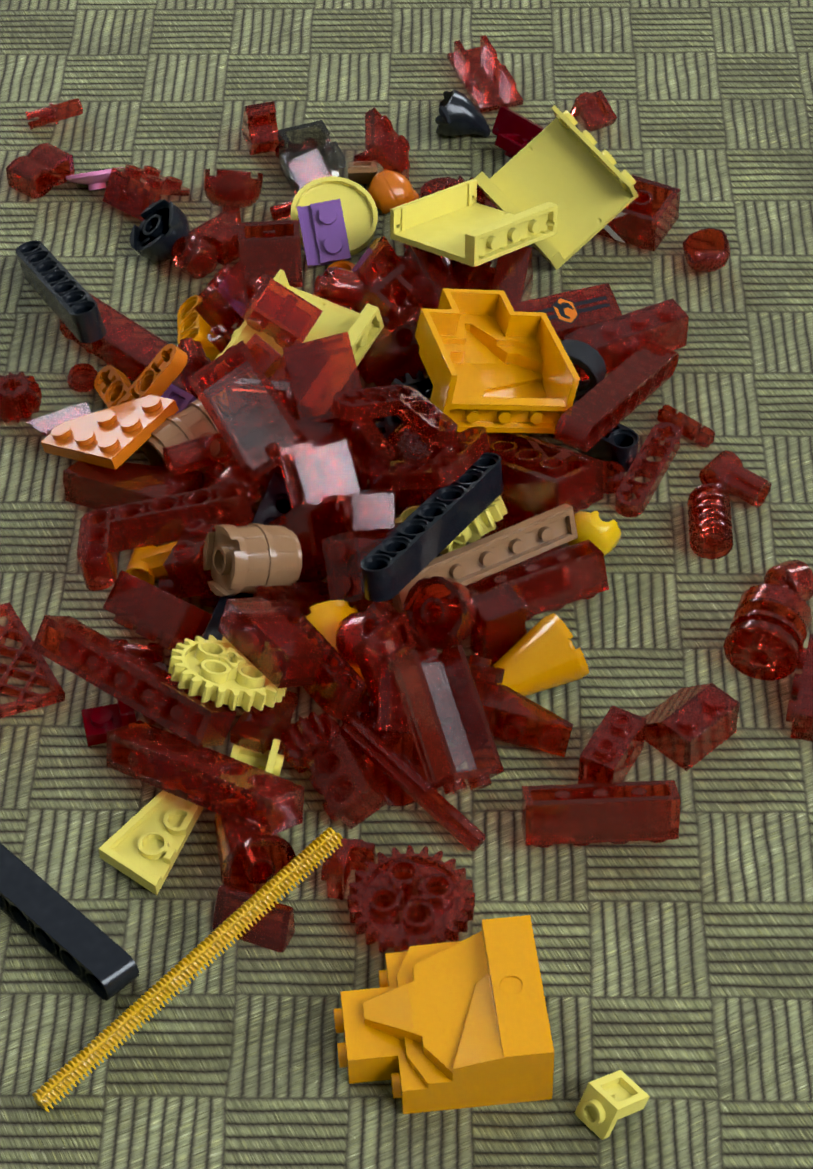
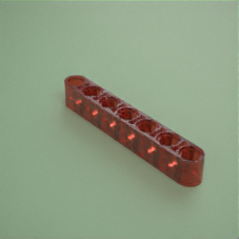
(616, 396)

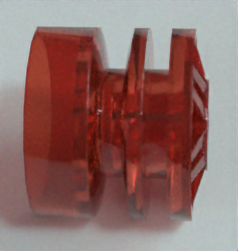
(768, 632)

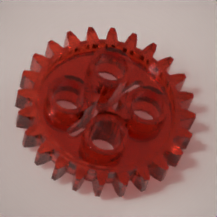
(390, 892)

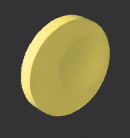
(357, 206)

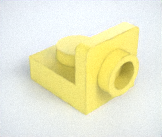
(608, 1101)

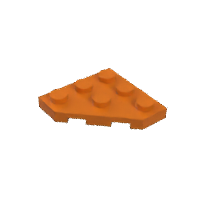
(110, 434)

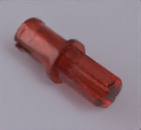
(54, 113)

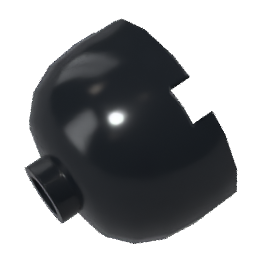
(159, 230)

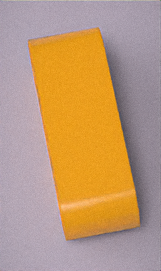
(193, 325)

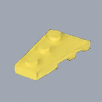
(152, 840)

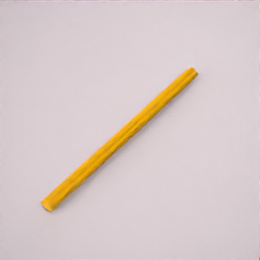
(186, 968)

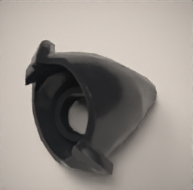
(460, 117)

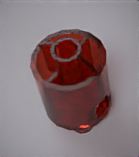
(393, 351)

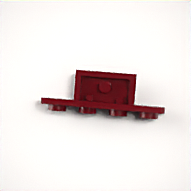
(513, 131)

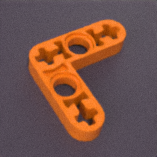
(152, 381)

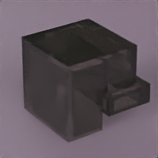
(304, 138)

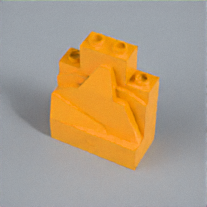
(495, 363)
(454, 1023)

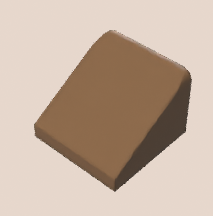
(362, 171)

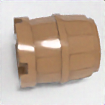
(179, 428)
(251, 557)

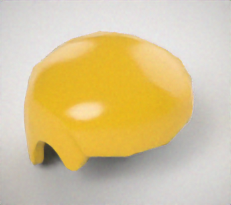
(600, 533)

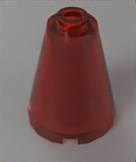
(248, 856)

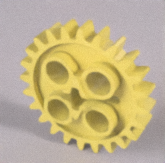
(221, 675)

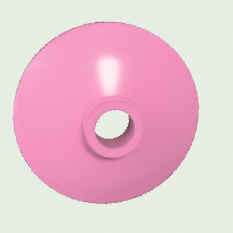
(94, 180)

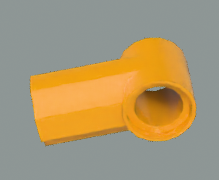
(148, 562)

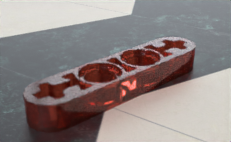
(644, 468)

